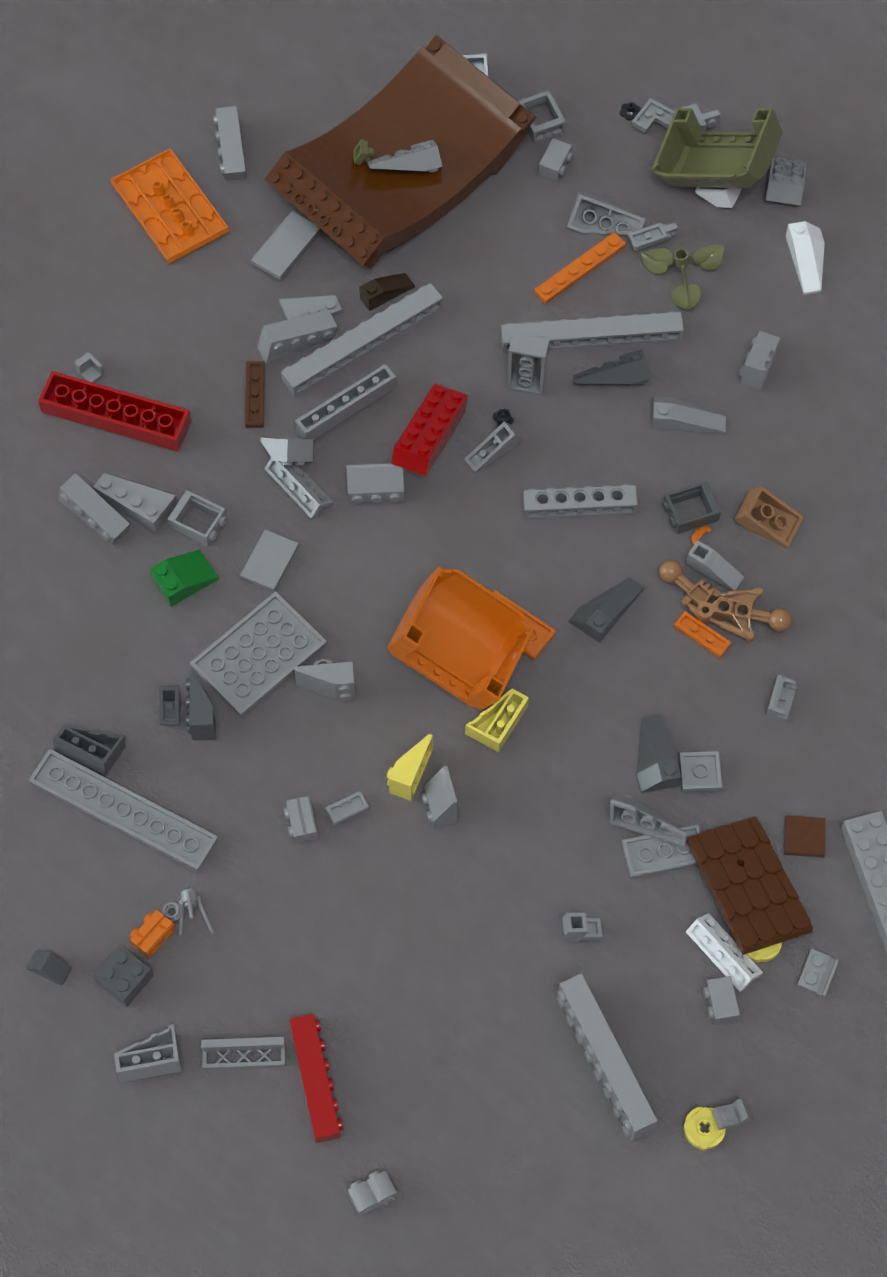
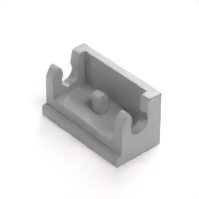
(781, 698)

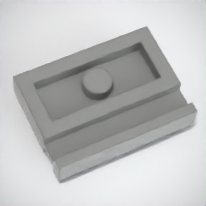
(817, 973)

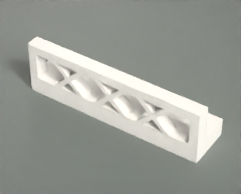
(722, 952)

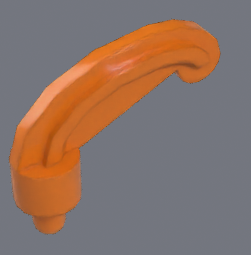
(699, 533)

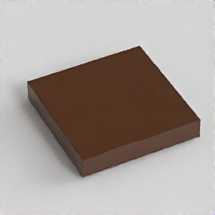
(804, 836)

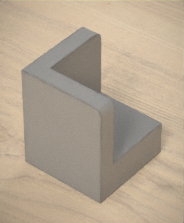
(89, 368)

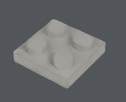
(700, 771)

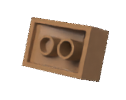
(768, 516)

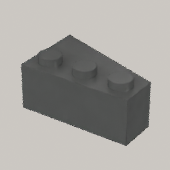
(89, 748)

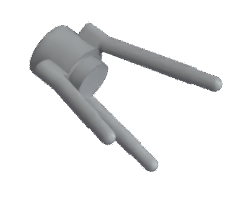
(190, 900)

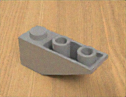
(714, 566)

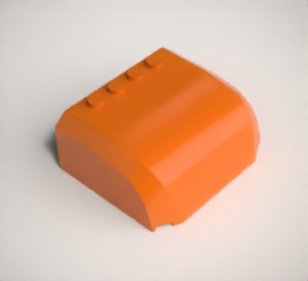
(461, 637)

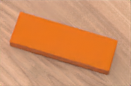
(702, 634)

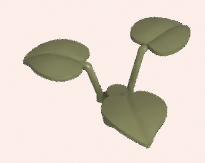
(659, 259)

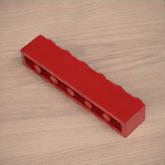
(315, 1079)

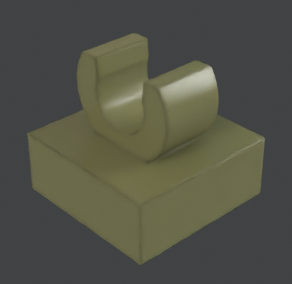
(362, 152)

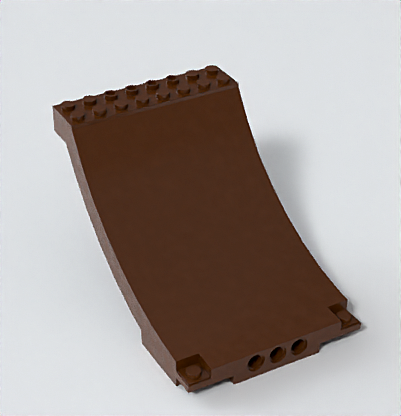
(431, 98)

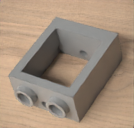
(549, 128)
(181, 509)

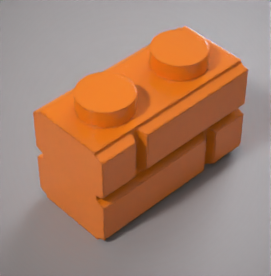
(152, 933)

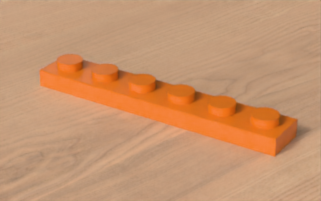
(579, 268)

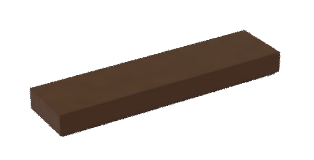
(255, 394)

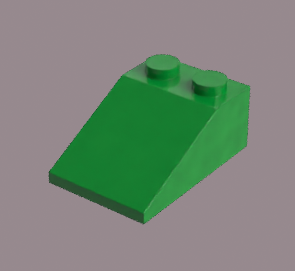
(182, 576)

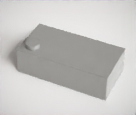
(527, 363)

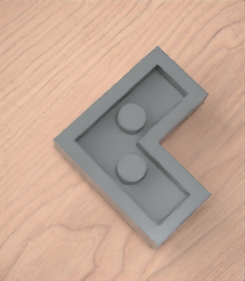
(652, 113)

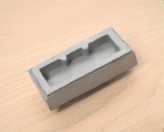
(347, 808)

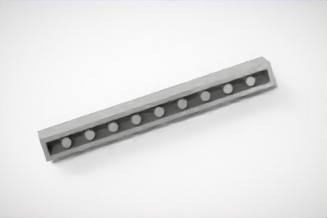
(600, 330)
(362, 339)

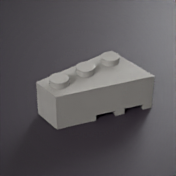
(150, 1057)

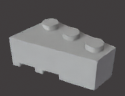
(759, 360)

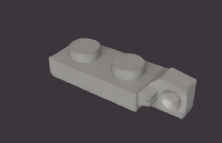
(652, 235)

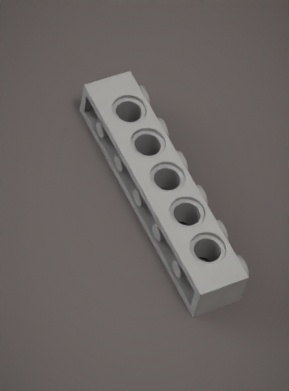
(573, 508)

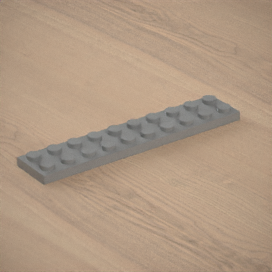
(123, 810)

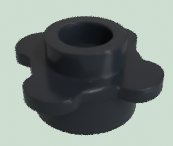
(503, 413)

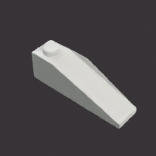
(807, 254)

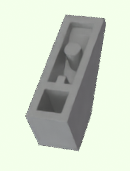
(493, 447)

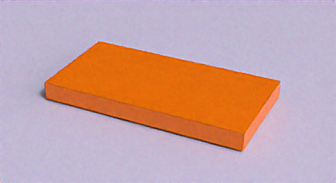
(541, 632)

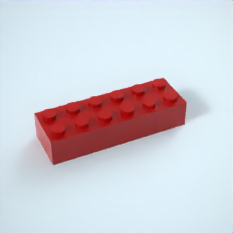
(429, 429)

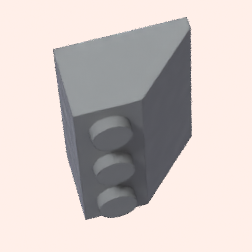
(375, 483)

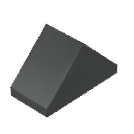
(49, 967)

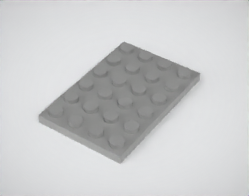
(258, 653)

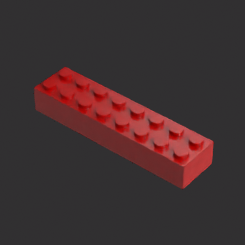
(115, 411)

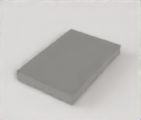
(269, 560)

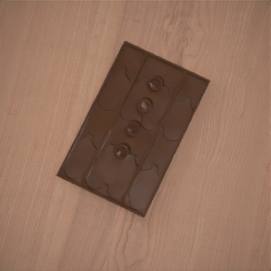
(749, 885)

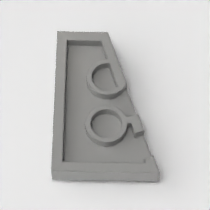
(308, 305)

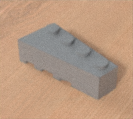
(230, 141)
(295, 334)
(136, 501)
(92, 509)

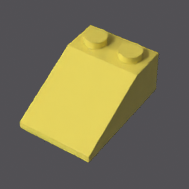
(409, 769)

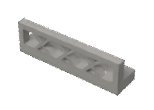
(298, 488)
(243, 1045)

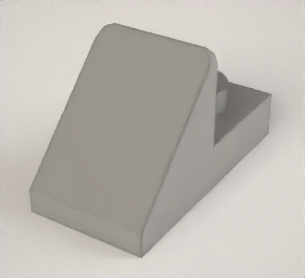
(732, 1114)

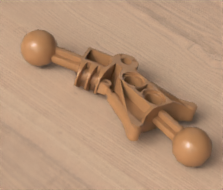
(700, 595)

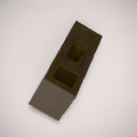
(384, 289)

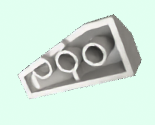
(421, 157)
(597, 215)
(682, 416)

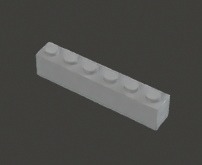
(346, 403)

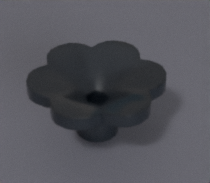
(629, 110)

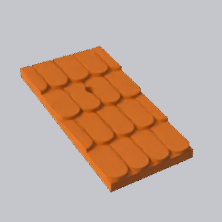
(169, 205)

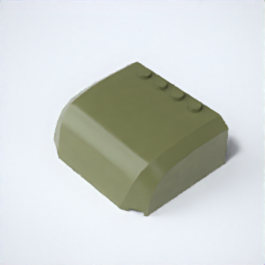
(716, 158)

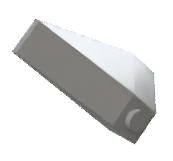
(637, 817)

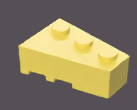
(498, 721)

